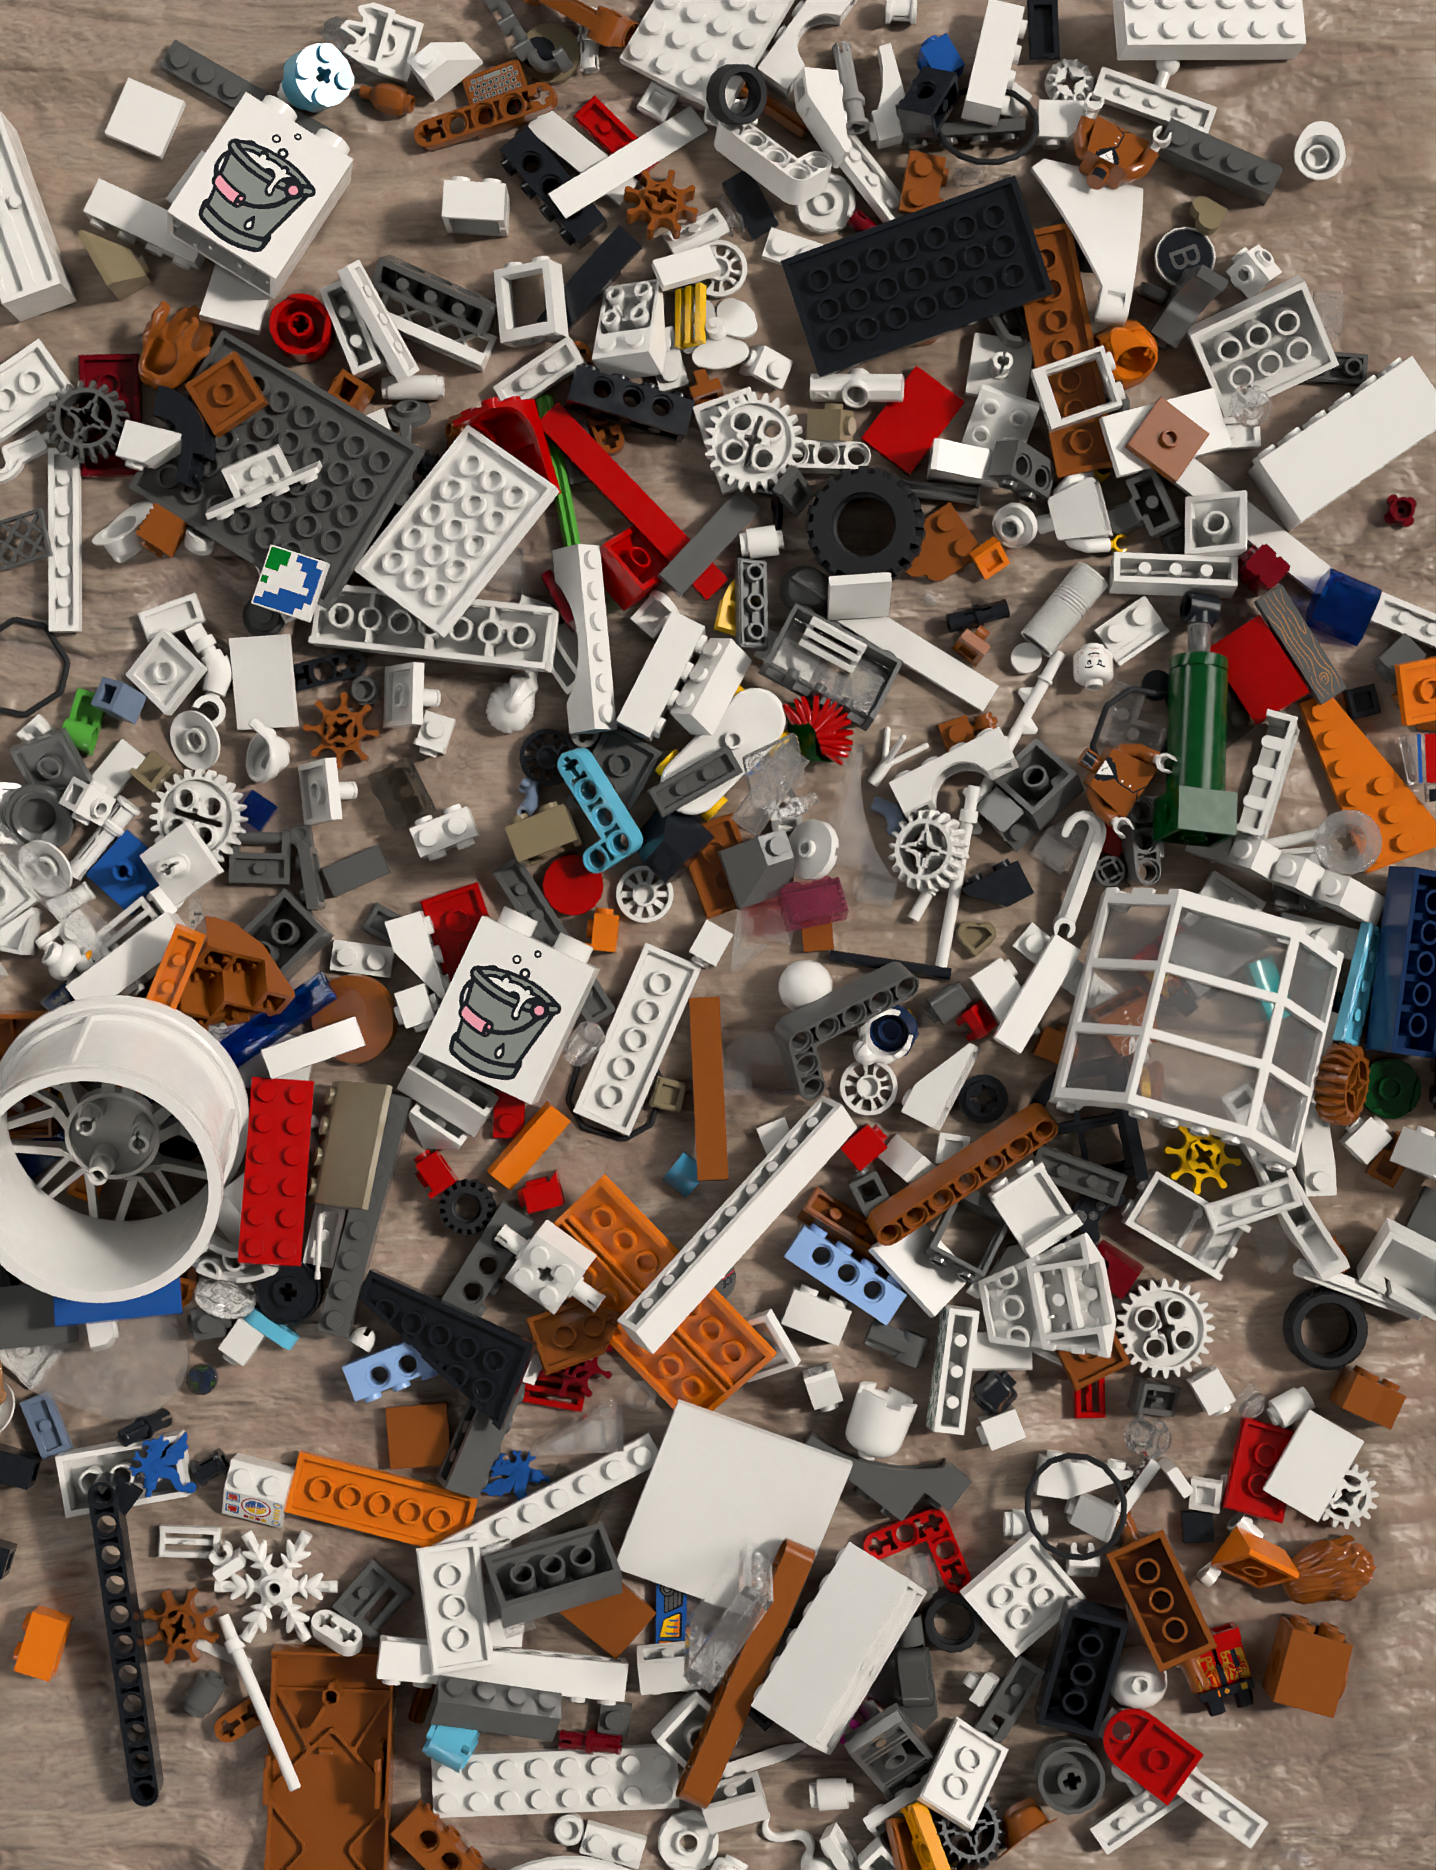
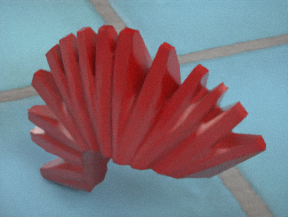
(826, 724)

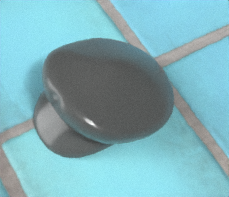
(36, 815)

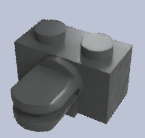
(1147, 508)

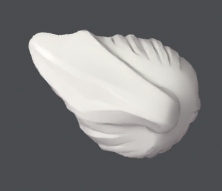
(513, 702)

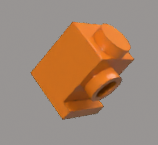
(603, 930)

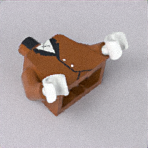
(1110, 152)
(1119, 779)

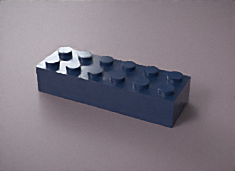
(1405, 972)

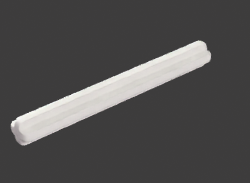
(1352, 1287)

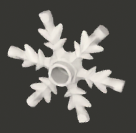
(280, 1576)

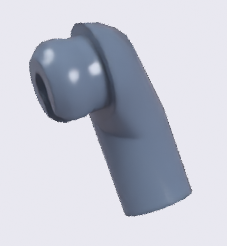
(531, 799)

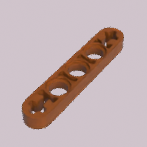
(500, 116)

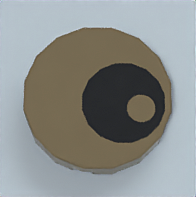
(547, 38)

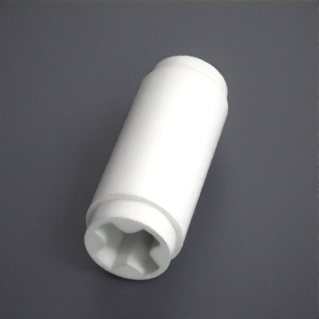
(413, 388)

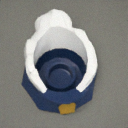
(886, 1036)

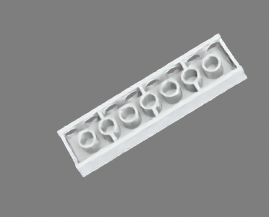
(484, 635)

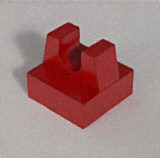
(978, 1019)

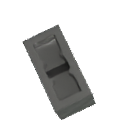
(1022, 470)

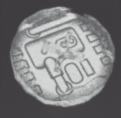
(225, 1298)

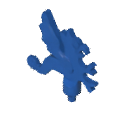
(157, 1466)
(519, 1474)

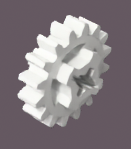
(1355, 1490)

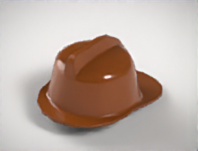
(1021, 1821)

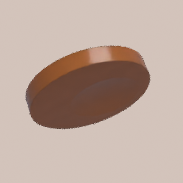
(374, 1011)

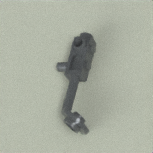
(406, 416)

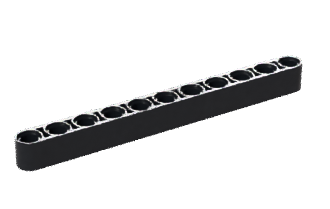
(121, 1653)

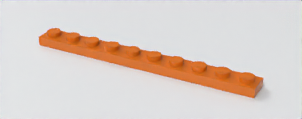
(165, 989)

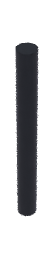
(877, 962)

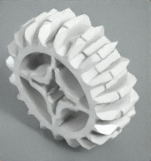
(927, 863)

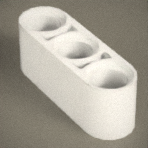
(840, 451)

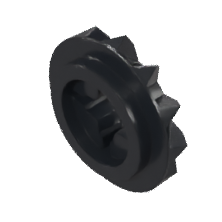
(992, 1109)

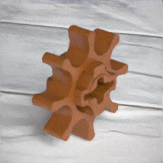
(660, 204)
(332, 719)
(169, 1627)

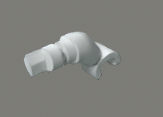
(219, 672)

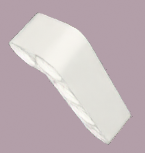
(773, 166)

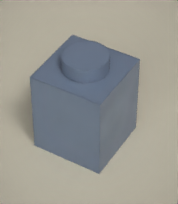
(119, 700)

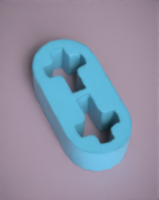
(275, 1331)

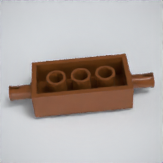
(1162, 1603)

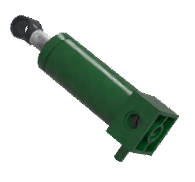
(1195, 801)

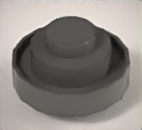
(262, 621)

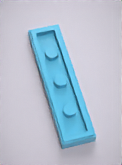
(1358, 986)

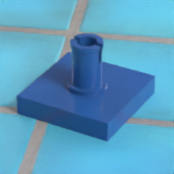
(123, 872)

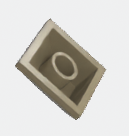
(117, 264)

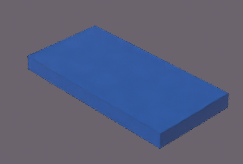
(162, 1302)

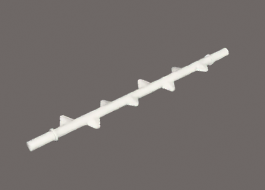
(1023, 726)

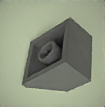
(1040, 784)

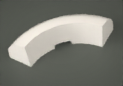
(220, 1263)

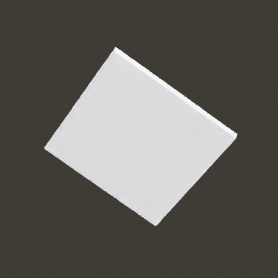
(716, 1486)

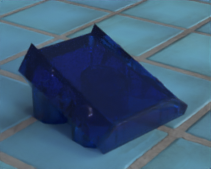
(1342, 606)

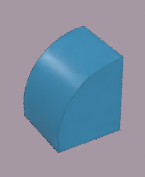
(682, 1175)

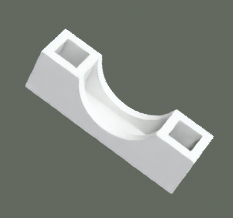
(783, 62)
(985, 754)

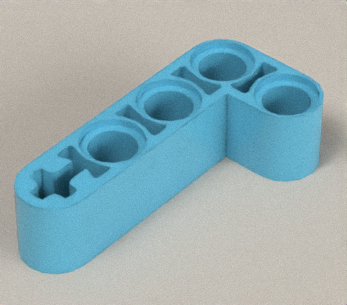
(594, 809)

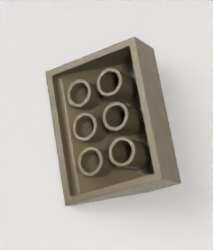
(349, 1145)

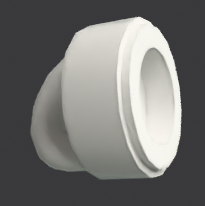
(198, 542)

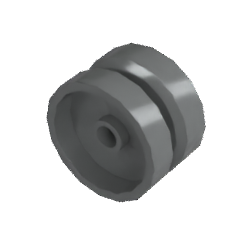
(1074, 1792)

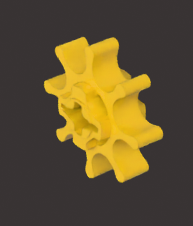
(1189, 1164)

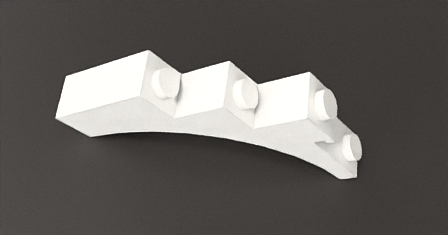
(1297, 875)
(1303, 1224)

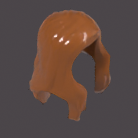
(173, 346)
(1330, 1571)

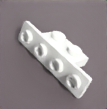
(258, 476)

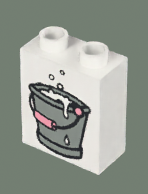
(261, 193)
(511, 1005)

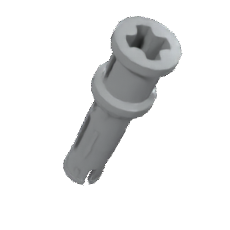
(852, 99)

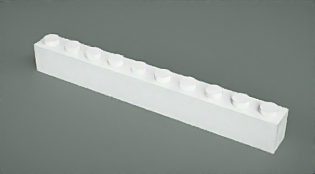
(737, 1224)

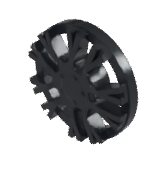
(546, 756)

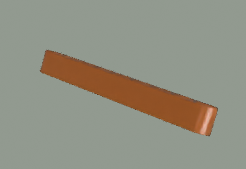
(743, 1678)

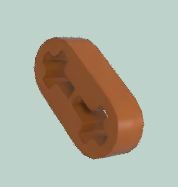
(233, 1714)

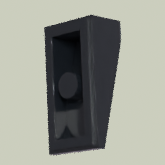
(750, 203)

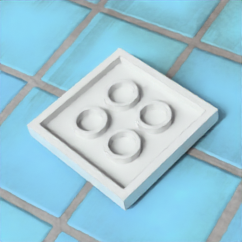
(1021, 1593)

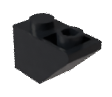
(1001, 887)

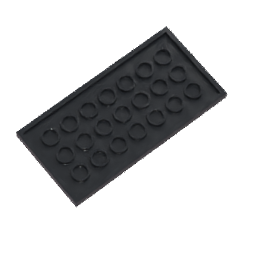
(917, 277)

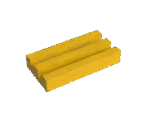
(686, 317)

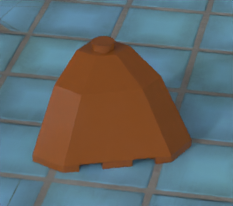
(232, 978)

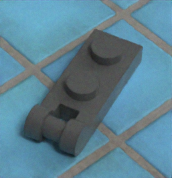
(1010, 1697)

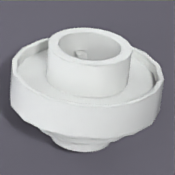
(1014, 525)

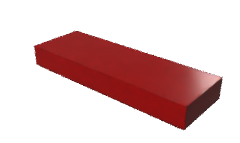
(605, 128)

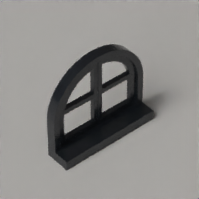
(1128, 1129)

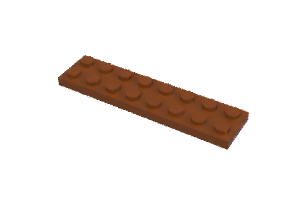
(1059, 330)

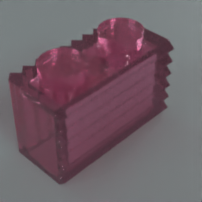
(812, 903)

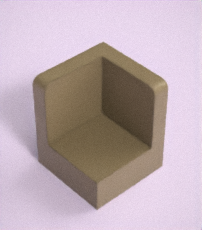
(154, 772)

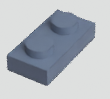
(46, 1426)

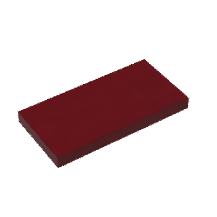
(120, 375)

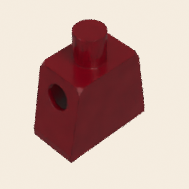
(1121, 1270)

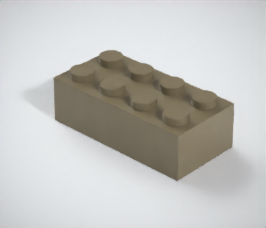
(543, 834)

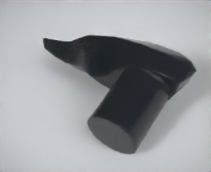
(776, 505)

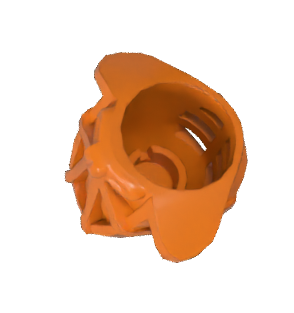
(1132, 350)

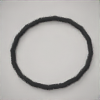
(1018, 154)
(1123, 1515)

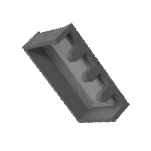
(810, 675)

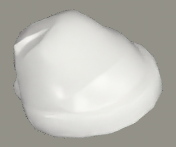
(266, 753)

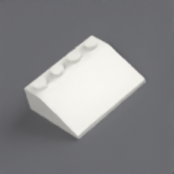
(1263, 342)

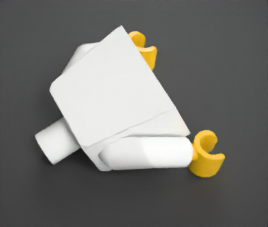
(1080, 514)

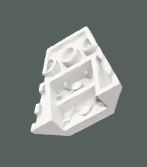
(1053, 1301)

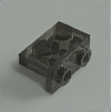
(402, 793)

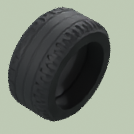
(1351, 1346)

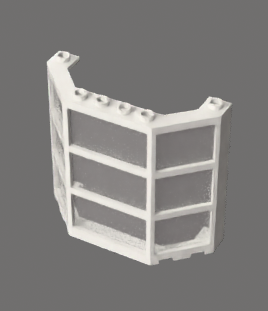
(1200, 1019)

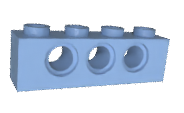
(880, 1306)
(360, 1371)

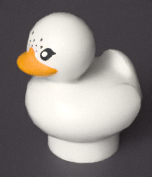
(63, 959)

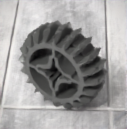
(96, 399)

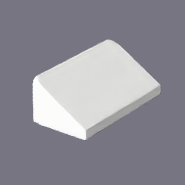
(999, 1356)

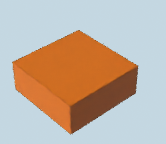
(989, 558)

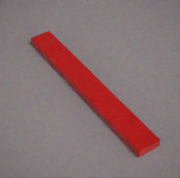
(623, 493)

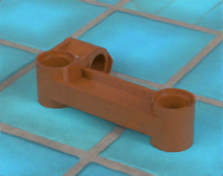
(604, 24)

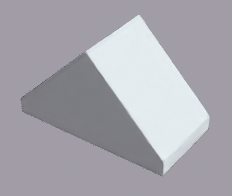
(905, 1160)

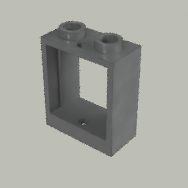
(984, 1208)

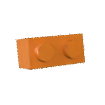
(42, 1643)

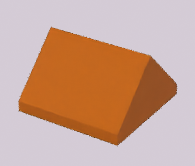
(1254, 1560)

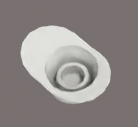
(121, 536)

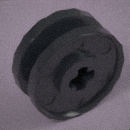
(278, 1306)

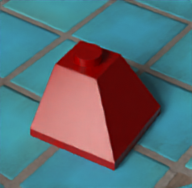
(630, 567)

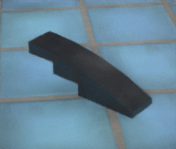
(596, 275)

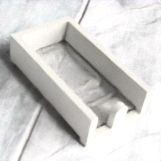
(1180, 1224)

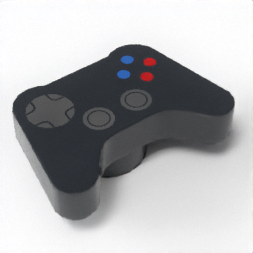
(1090, 1211)

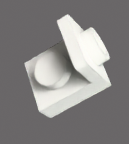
(434, 734)

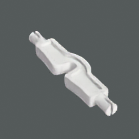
(21, 453)

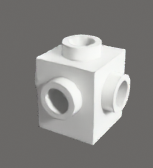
(1253, 270)
(87, 801)

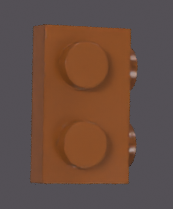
(922, 182)

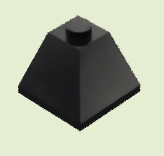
(672, 844)

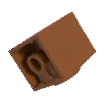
(1307, 1665)

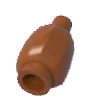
(389, 98)

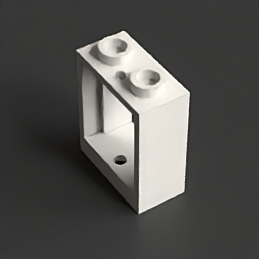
(556, 324)
(1046, 398)

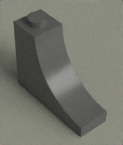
(1184, 304)

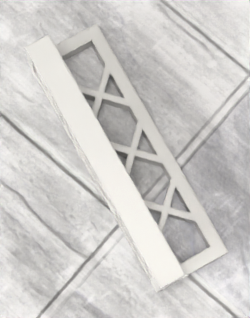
(440, 343)

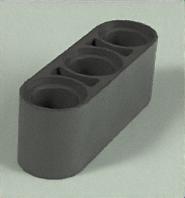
(1149, 855)

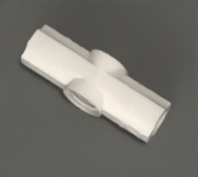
(841, 388)

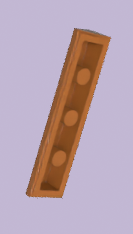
(840, 1223)

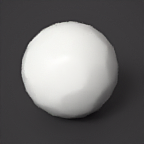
(803, 983)

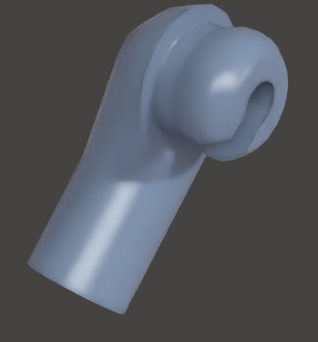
(892, 813)

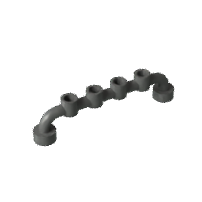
(524, 47)

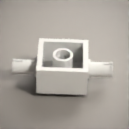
(550, 1267)

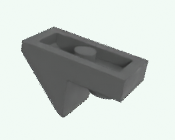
(1006, 819)

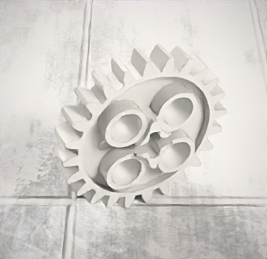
(726, 437)
(206, 790)
(1189, 1319)

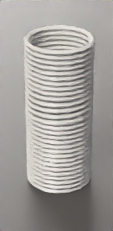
(1062, 614)

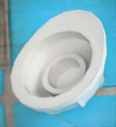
(1320, 151)

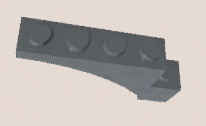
(900, 1486)

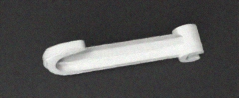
(1083, 870)

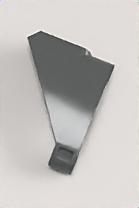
(904, 1677)

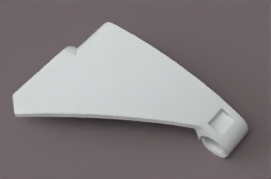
(1106, 229)

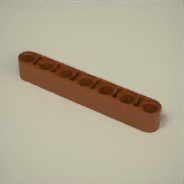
(962, 1174)

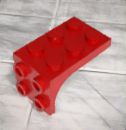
(514, 428)

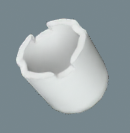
(879, 1421)

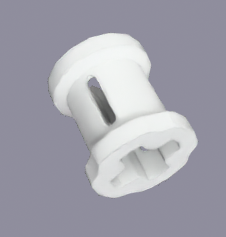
(901, 11)

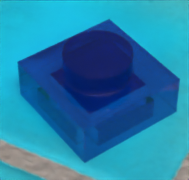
(258, 810)

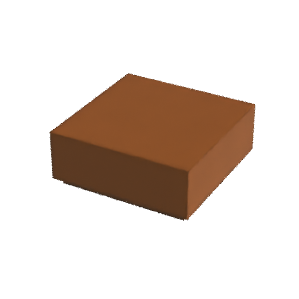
(818, 938)

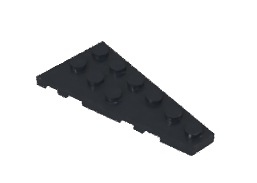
(462, 1347)

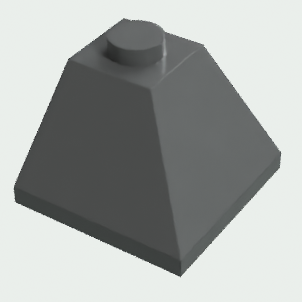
(758, 868)

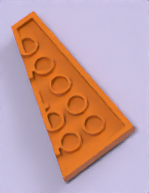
(1368, 783)

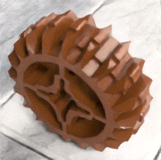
(1342, 1084)

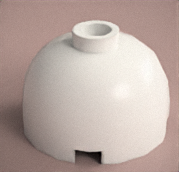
(1137, 1679)

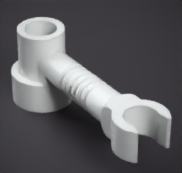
(1208, 1573)

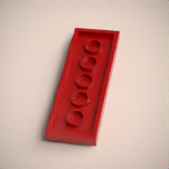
(276, 1172)

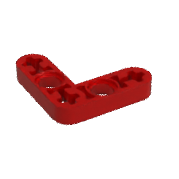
(933, 1538)

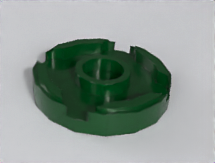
(1392, 1088)

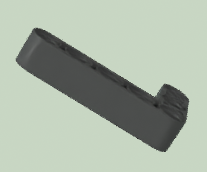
(832, 1015)

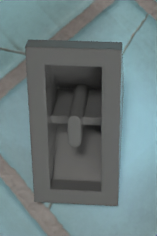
(1153, 1397)

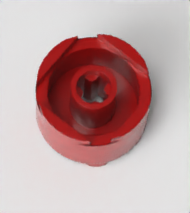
(293, 314)

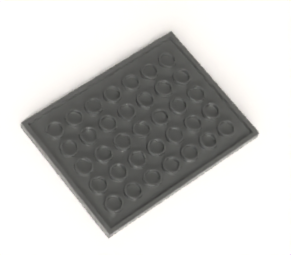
(323, 519)

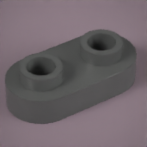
(1011, 323)

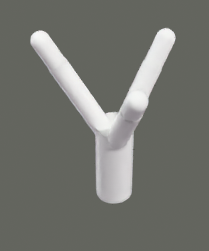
(888, 757)

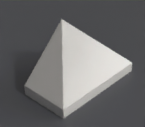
(434, 1130)

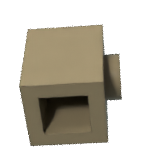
(830, 423)

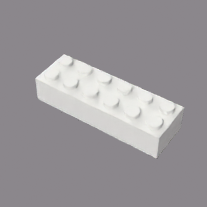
(1208, 29)

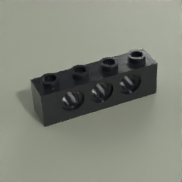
(528, 148)
(614, 410)

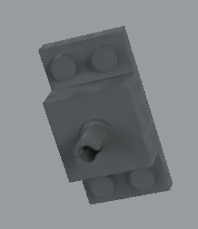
(889, 1748)

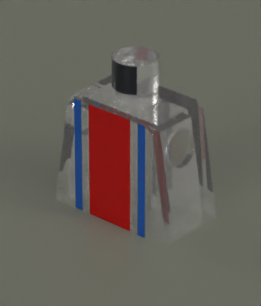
(1420, 762)

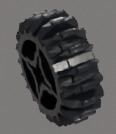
(967, 1855)

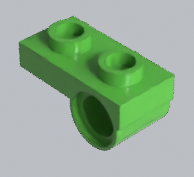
(84, 722)

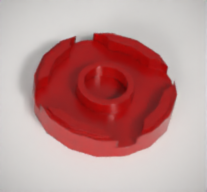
(571, 886)

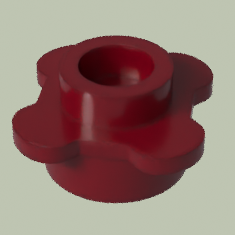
(1406, 504)

